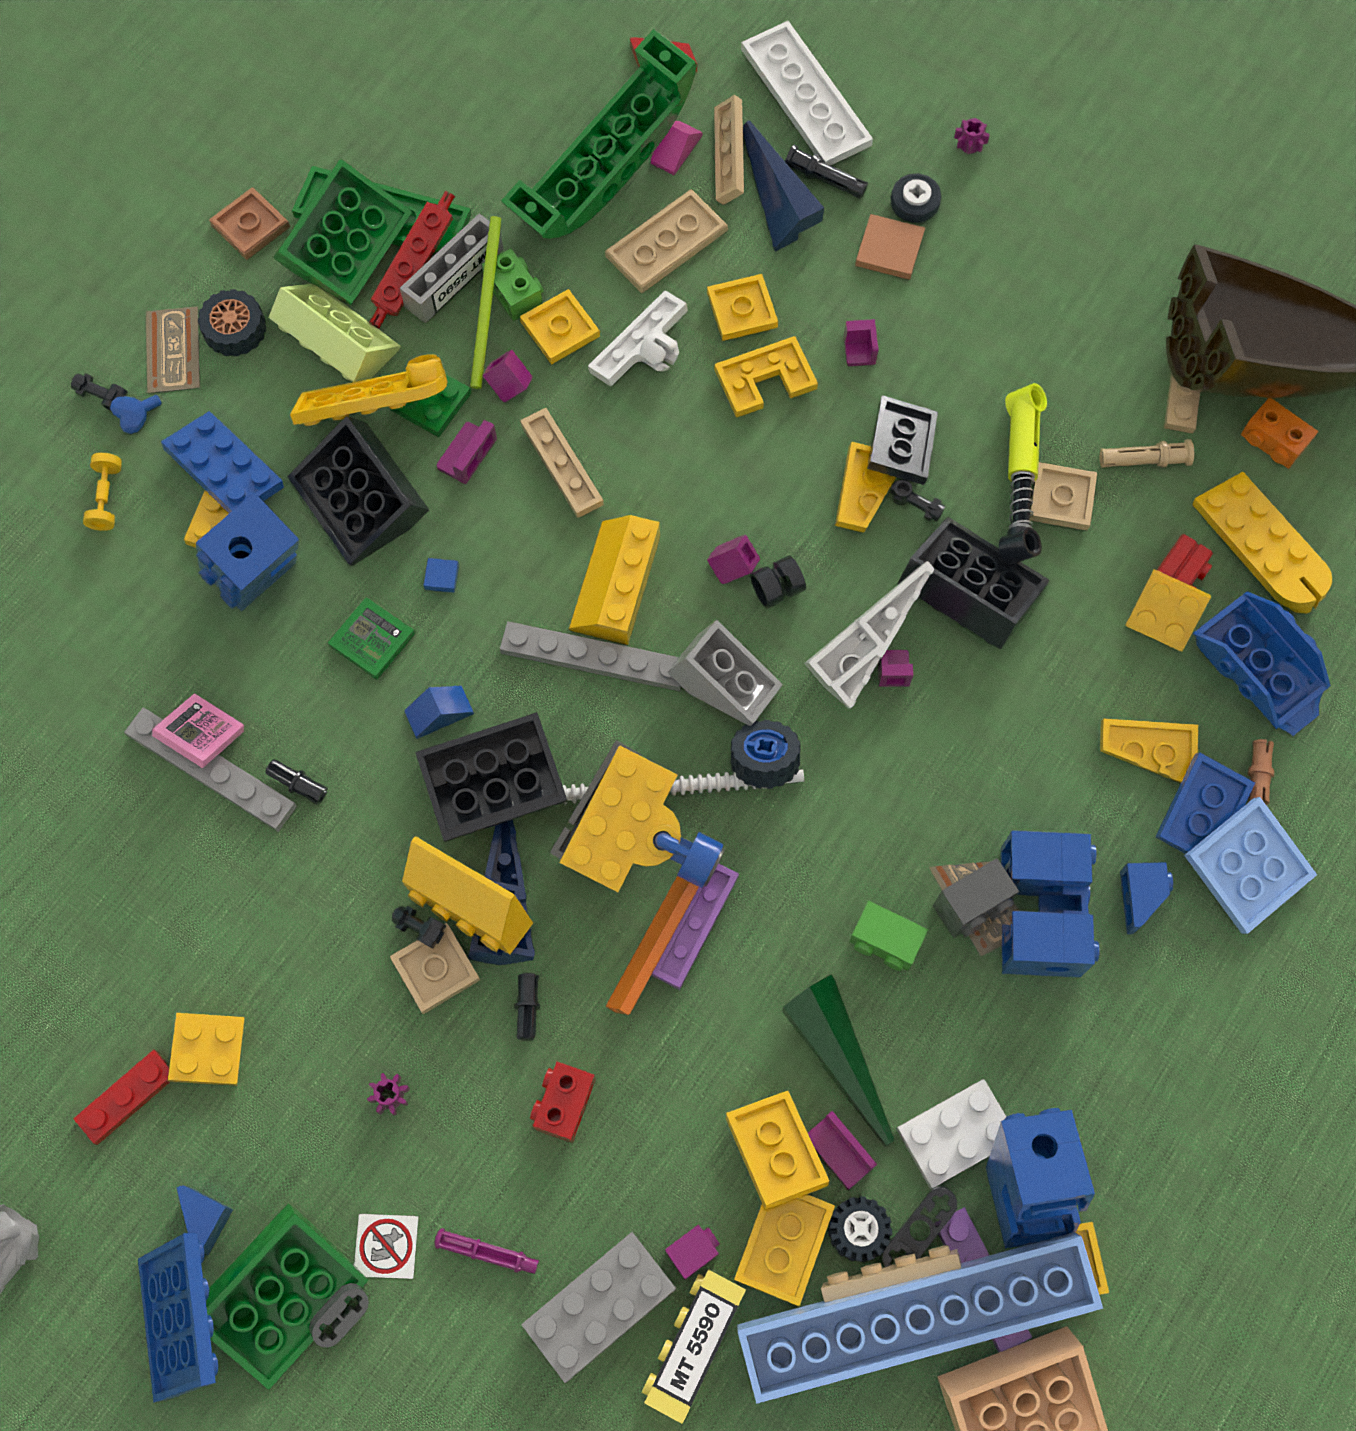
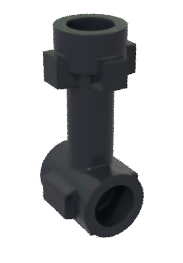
(84, 384)
(903, 494)
(429, 932)

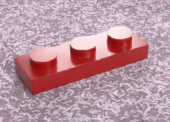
(124, 1097)

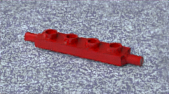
(412, 256)

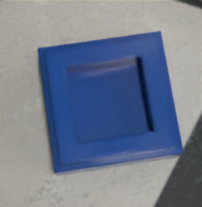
(441, 575)

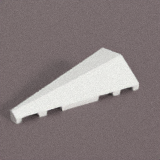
(852, 655)

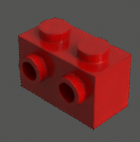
(563, 1101)

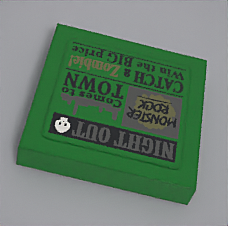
(371, 638)

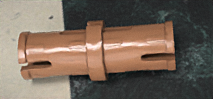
(1261, 769)

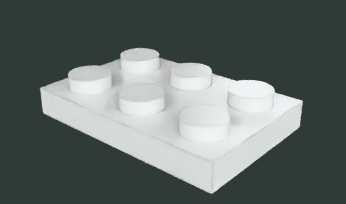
(953, 1133)

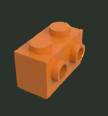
(1279, 433)

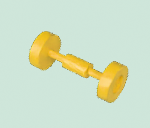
(105, 464)

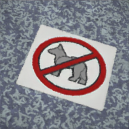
(386, 1245)

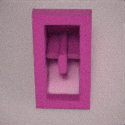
(675, 147)

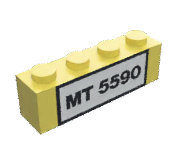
(694, 1346)

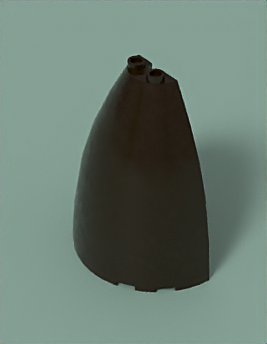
(1257, 331)

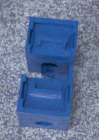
(246, 552)
(1061, 933)
(1038, 1177)

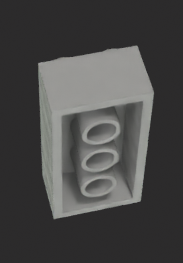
(598, 1307)

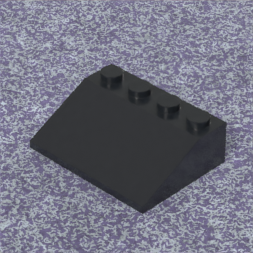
(357, 491)
(975, 583)
(491, 777)

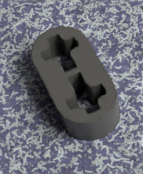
(332, 1312)

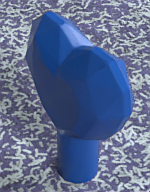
(133, 412)

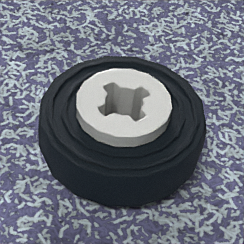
(906, 201)

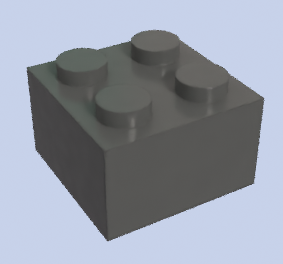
(975, 898)

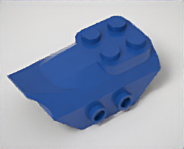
(1267, 659)

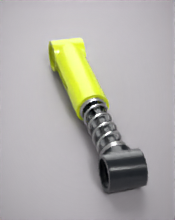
(1025, 411)

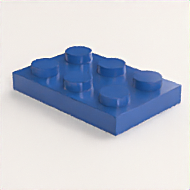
(1203, 803)

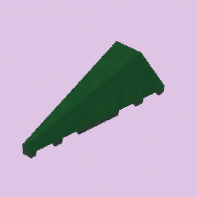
(826, 1028)

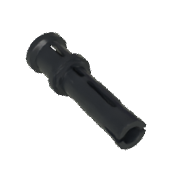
(815, 168)

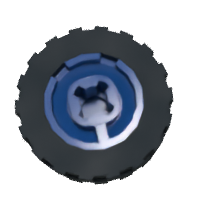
(765, 754)

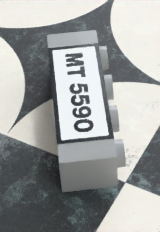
(448, 270)

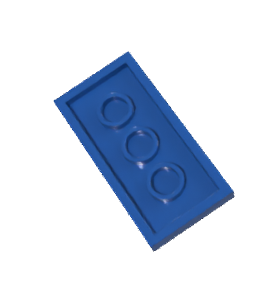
(221, 462)

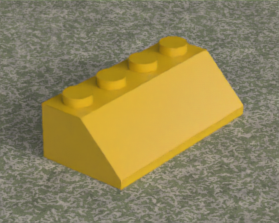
(616, 578)
(464, 897)

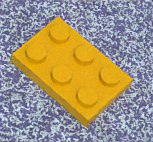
(777, 1150)
(785, 1247)

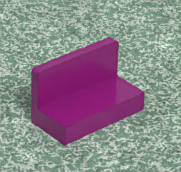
(467, 451)
(840, 1151)

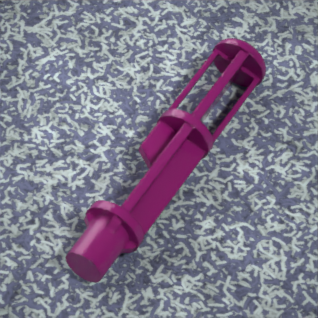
(485, 1252)

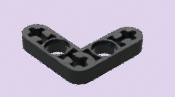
(904, 1239)

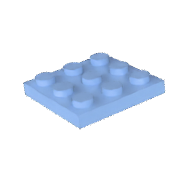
(1250, 865)

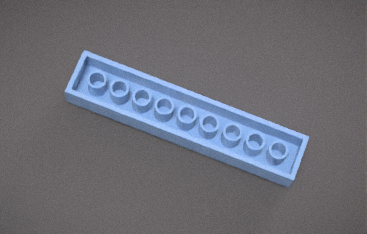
(919, 1317)

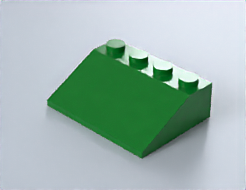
(343, 233)
(273, 1292)

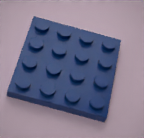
(177, 1318)

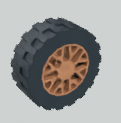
(218, 321)

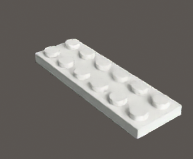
(806, 94)

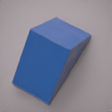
(437, 709)
(203, 1216)

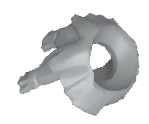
(17, 1243)

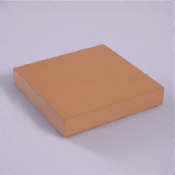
(249, 223)
(890, 246)

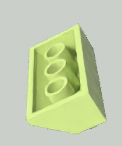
(332, 331)

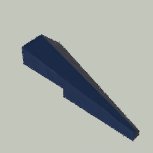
(784, 197)
(506, 871)

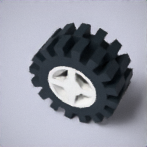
(868, 1221)

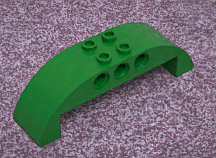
(611, 145)

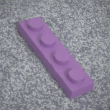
(695, 928)
(962, 1235)

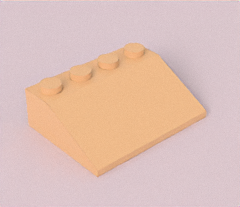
(1026, 1389)

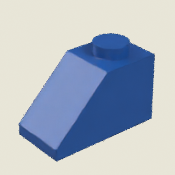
(1143, 891)

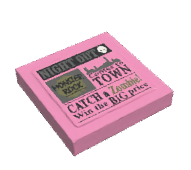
(198, 730)

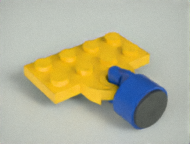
(632, 825)

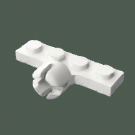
(642, 341)

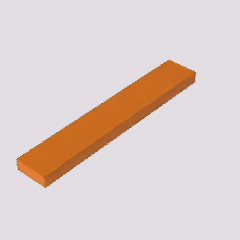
(652, 946)

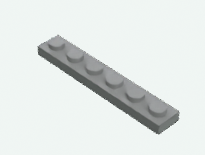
(589, 655)
(218, 775)

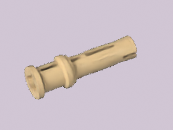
(1160, 454)

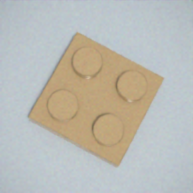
(1063, 496)
(435, 973)

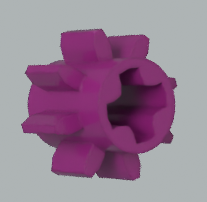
(971, 136)
(387, 1084)

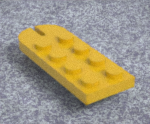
(421, 380)
(1266, 543)

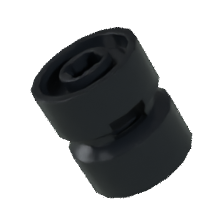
(768, 586)

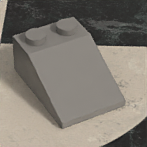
(725, 674)

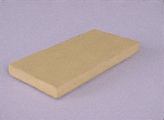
(666, 241)

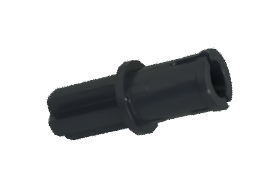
(297, 781)
(527, 1005)

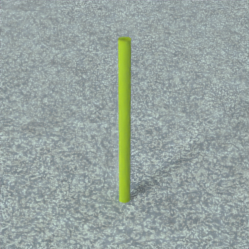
(485, 302)

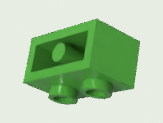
(515, 286)
(888, 937)

